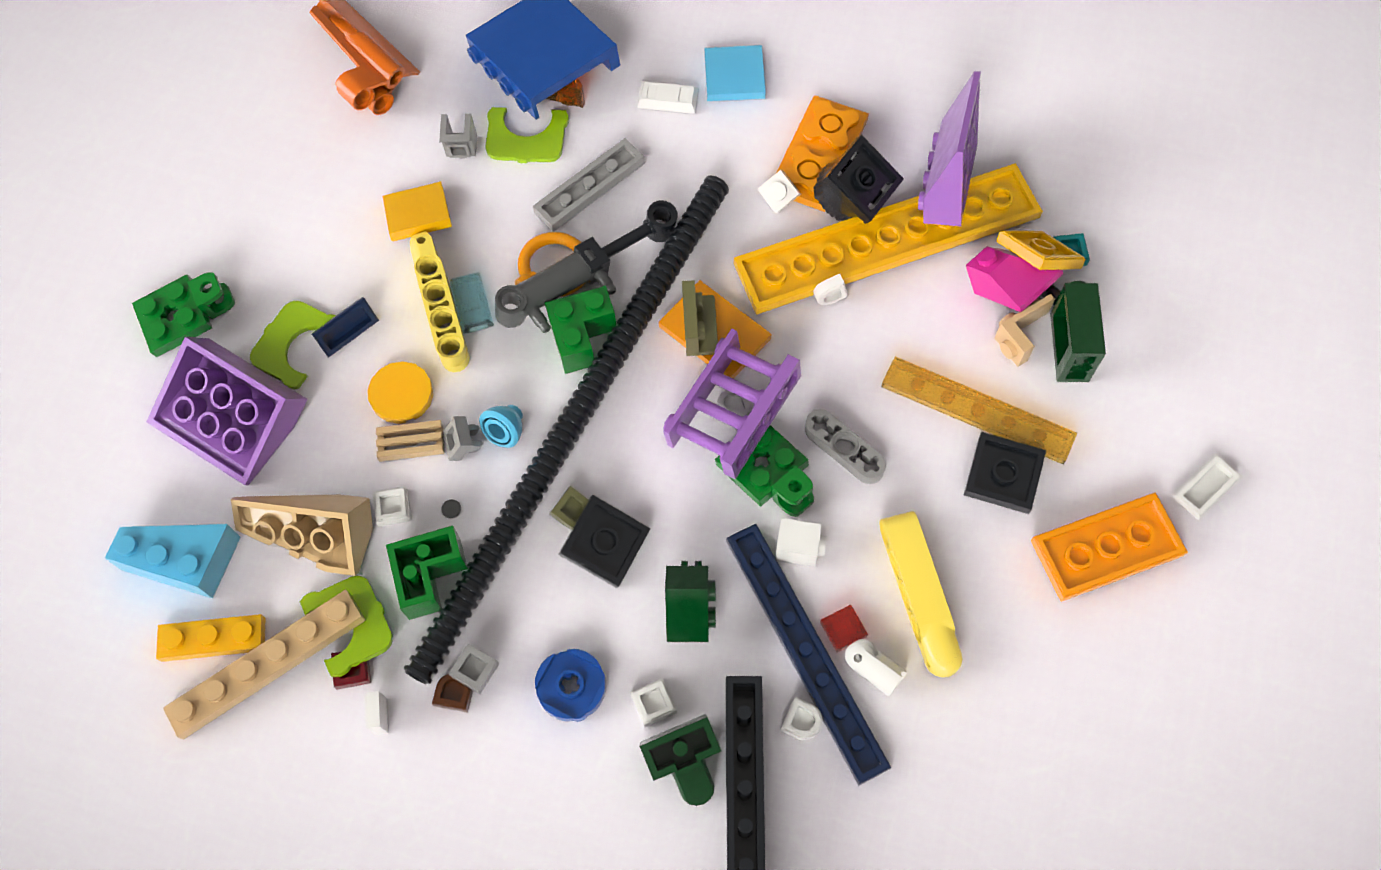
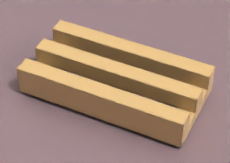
(409, 429)

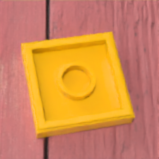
(416, 211)
(1041, 250)

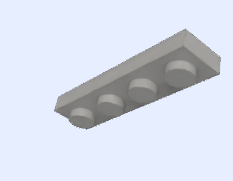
(589, 184)

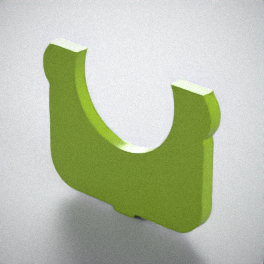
(507, 146)
(272, 348)
(368, 638)

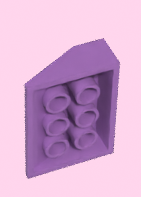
(953, 159)
(224, 408)

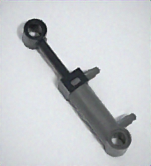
(586, 264)

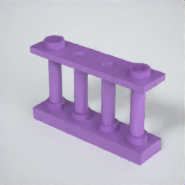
(749, 428)

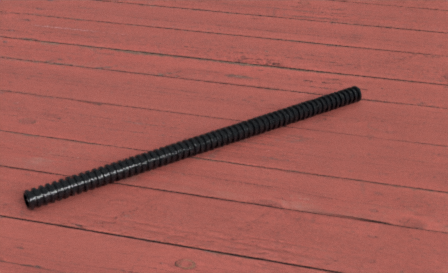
(566, 431)

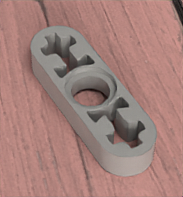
(869, 454)

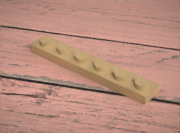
(263, 664)

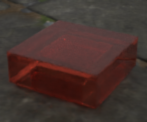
(843, 628)

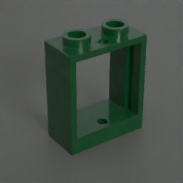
(1077, 332)

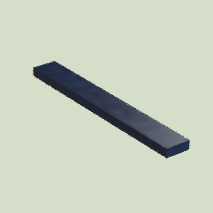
(808, 655)

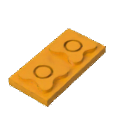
(820, 139)
(1108, 546)

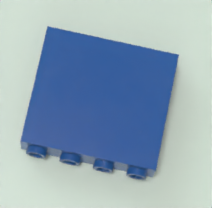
(539, 49)

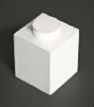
(800, 542)

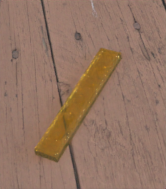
(978, 409)

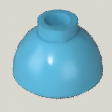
(502, 425)

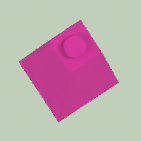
(1008, 278)

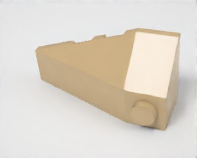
(318, 527)

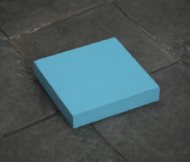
(734, 73)

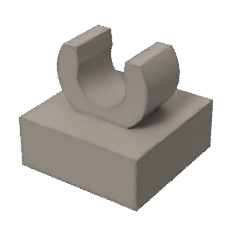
(458, 438)
(474, 668)

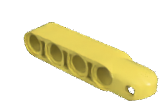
(442, 311)
(922, 593)

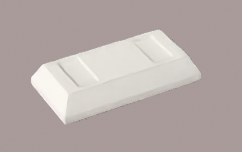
(668, 97)
(1207, 486)

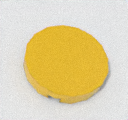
(400, 392)

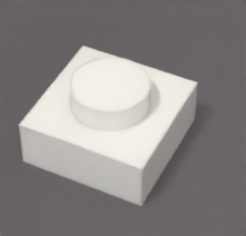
(779, 191)

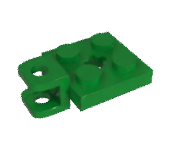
(193, 308)
(780, 479)

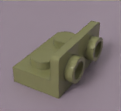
(699, 321)

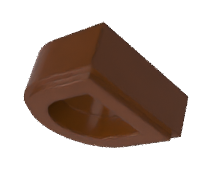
(452, 694)

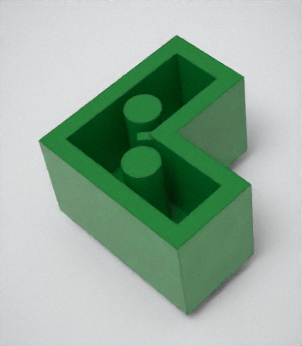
(575, 321)
(418, 563)

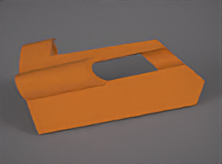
(377, 60)

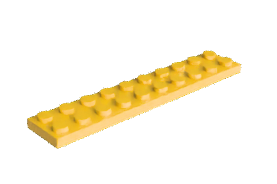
(891, 239)

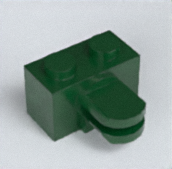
(688, 603)
(683, 754)

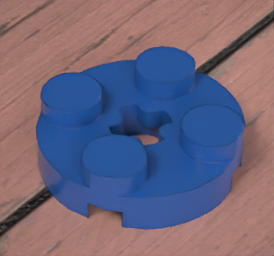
(578, 703)

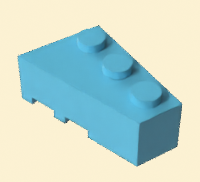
(176, 554)

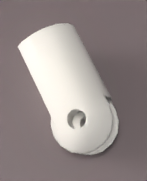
(874, 666)

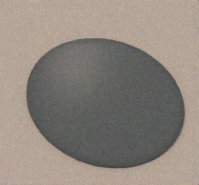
(451, 508)

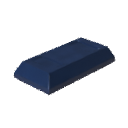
(345, 327)

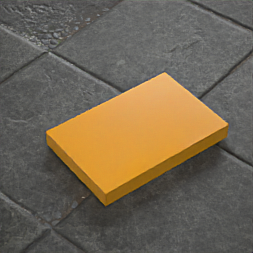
(750, 334)

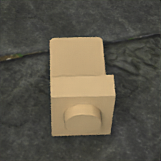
(1010, 337)

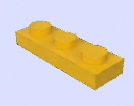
(209, 637)

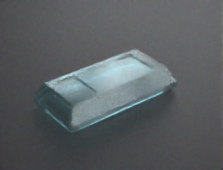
(471, 302)

